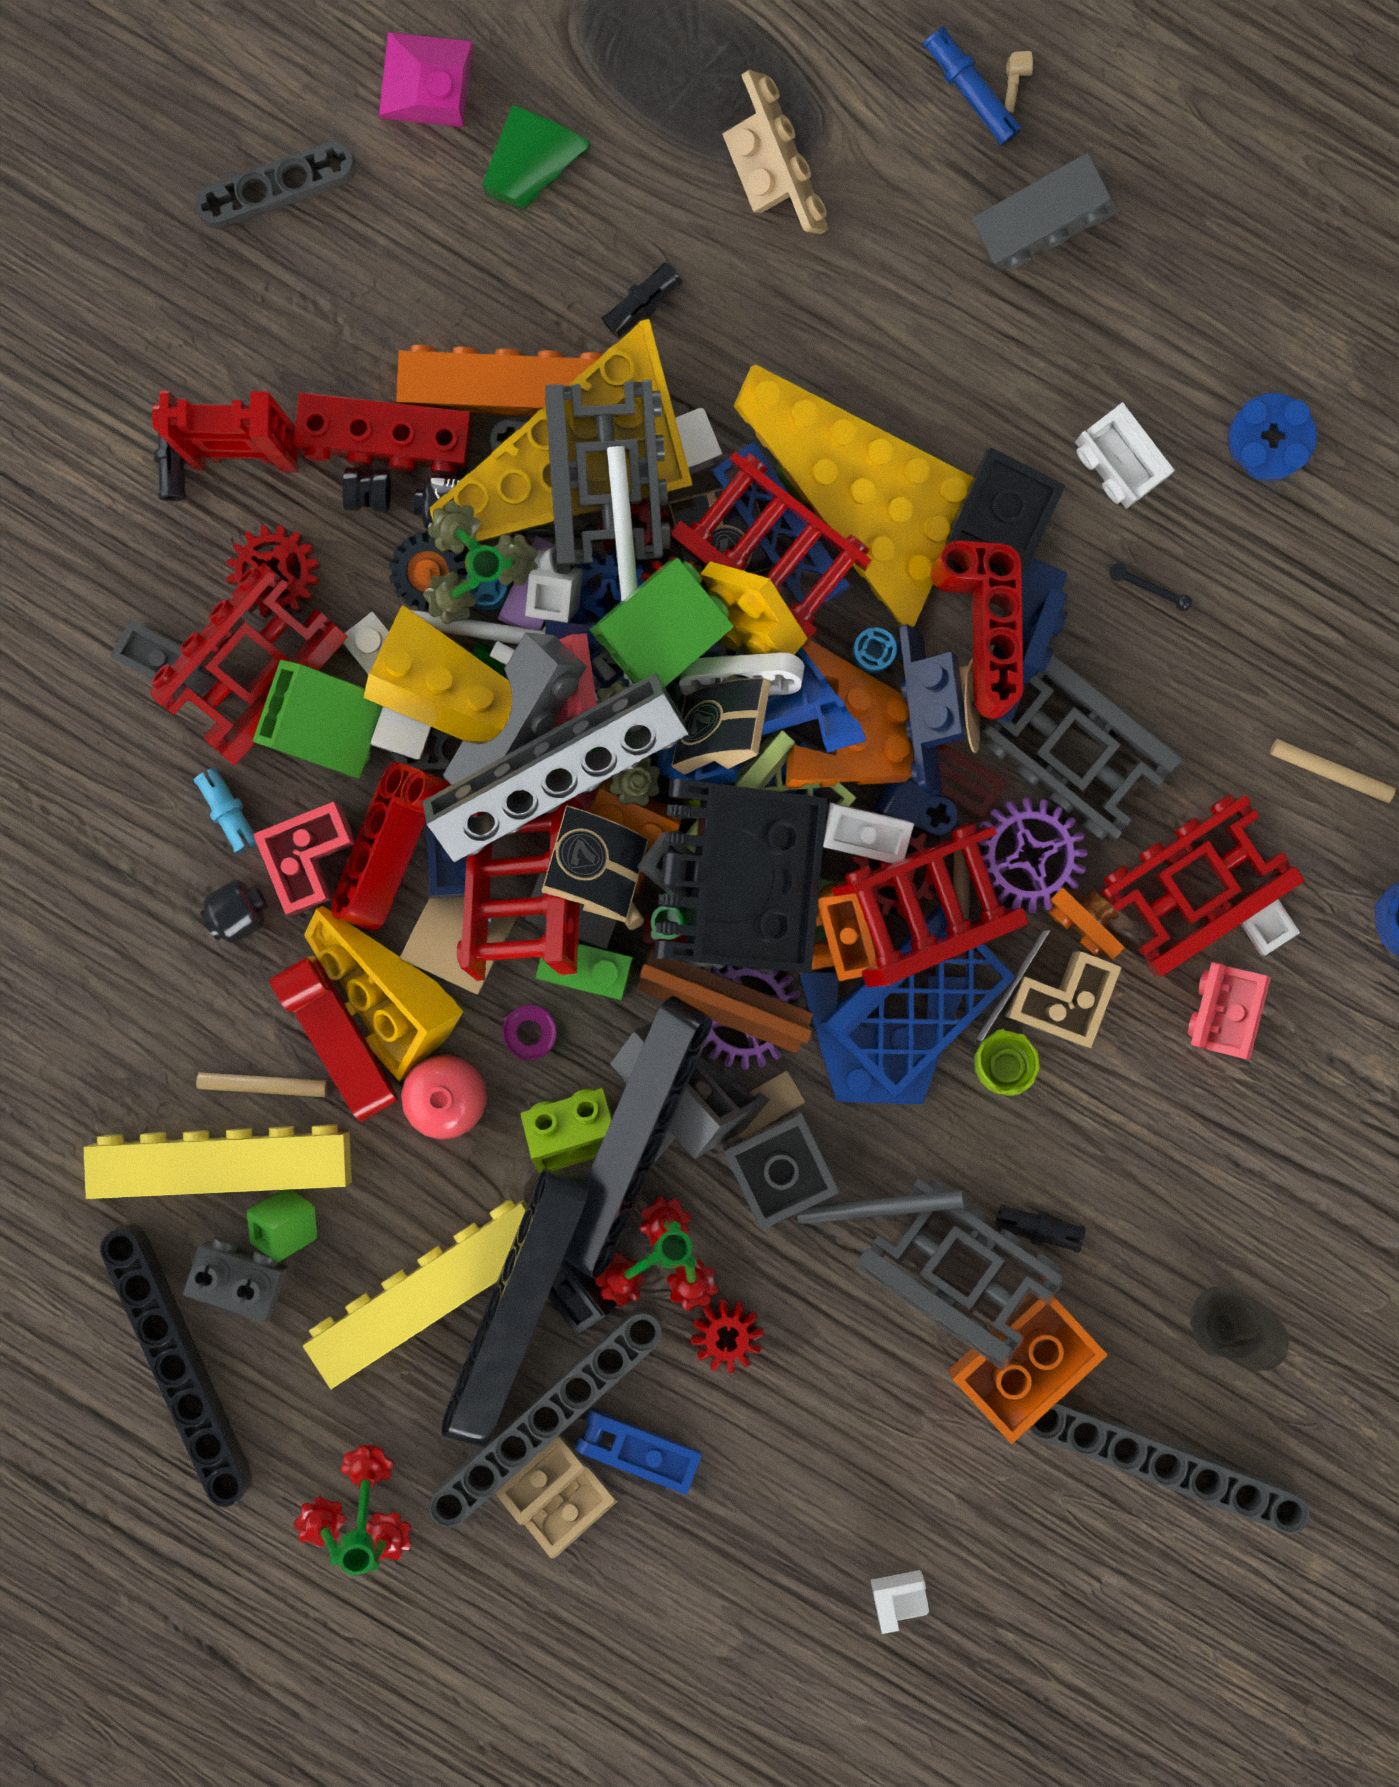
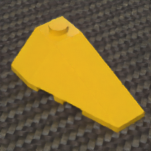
(396, 1001)

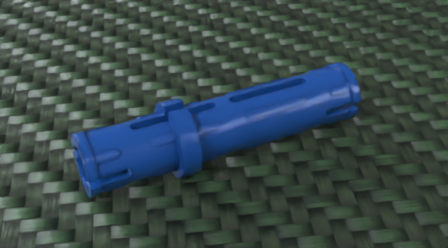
(969, 82)

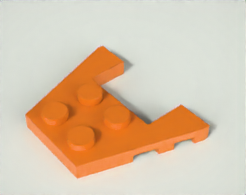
(883, 717)

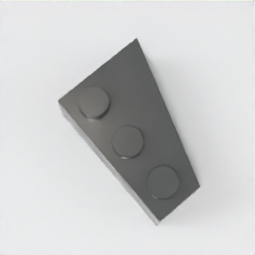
(1046, 213)
(711, 1105)

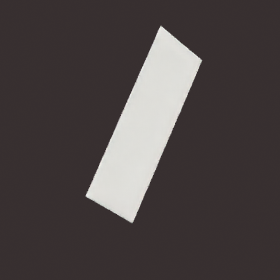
(1006, 995)

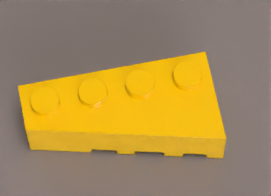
(438, 682)

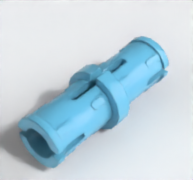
(226, 810)

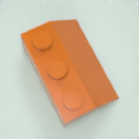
(1043, 1368)

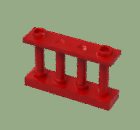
(698, 536)
(961, 933)
(559, 943)

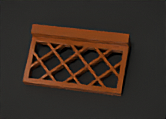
(727, 1002)

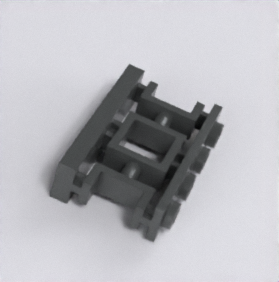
(572, 474)
(1101, 718)
(940, 1301)

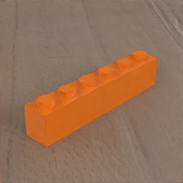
(484, 382)

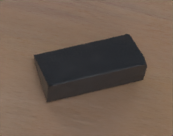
(578, 1298)

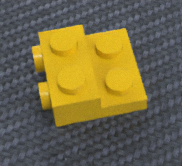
(756, 611)

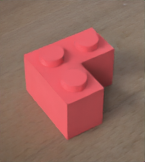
(293, 854)

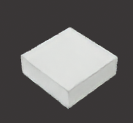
(1270, 928)

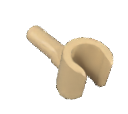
(1018, 64)

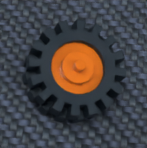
(417, 563)

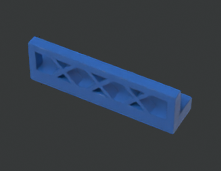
(816, 556)

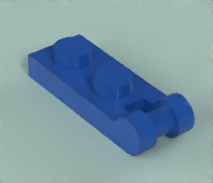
(639, 1451)

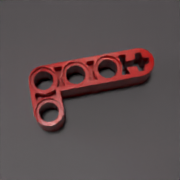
(988, 628)
(384, 846)
(335, 1036)

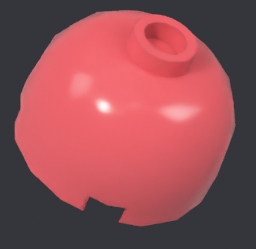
(444, 1096)

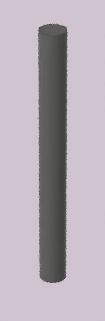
(883, 1207)

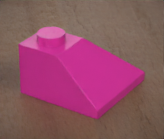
(425, 79)

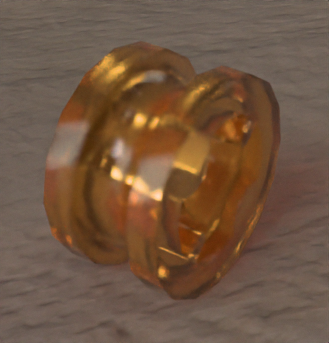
(1099, 908)

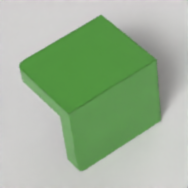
(282, 1224)

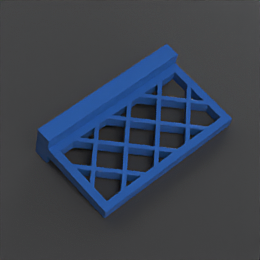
(865, 999)

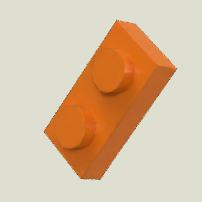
(1096, 938)

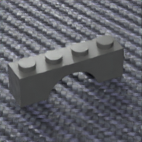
(541, 681)

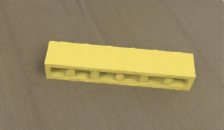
(217, 1164)
(414, 1299)

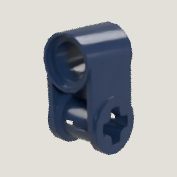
(912, 803)

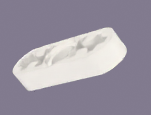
(781, 669)

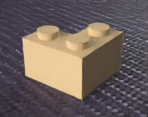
(1075, 1007)

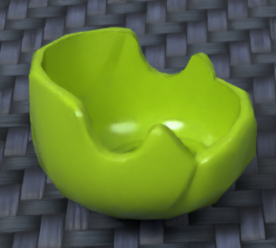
(1006, 1063)

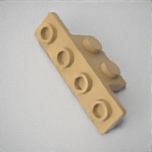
(769, 159)

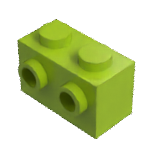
(567, 1129)

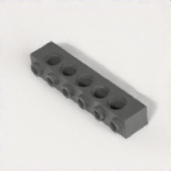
(565, 748)

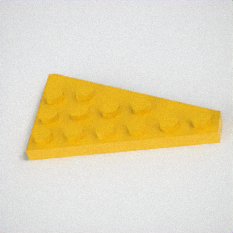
(514, 483)
(860, 484)

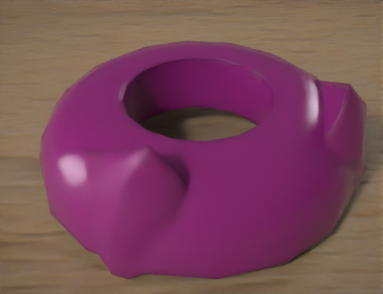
(547, 1028)

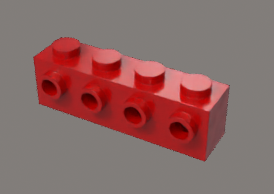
(383, 433)

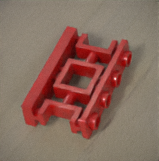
(227, 430)
(217, 641)
(1217, 911)

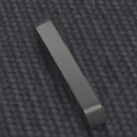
(272, 177)

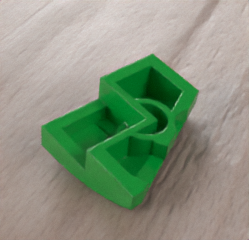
(530, 157)

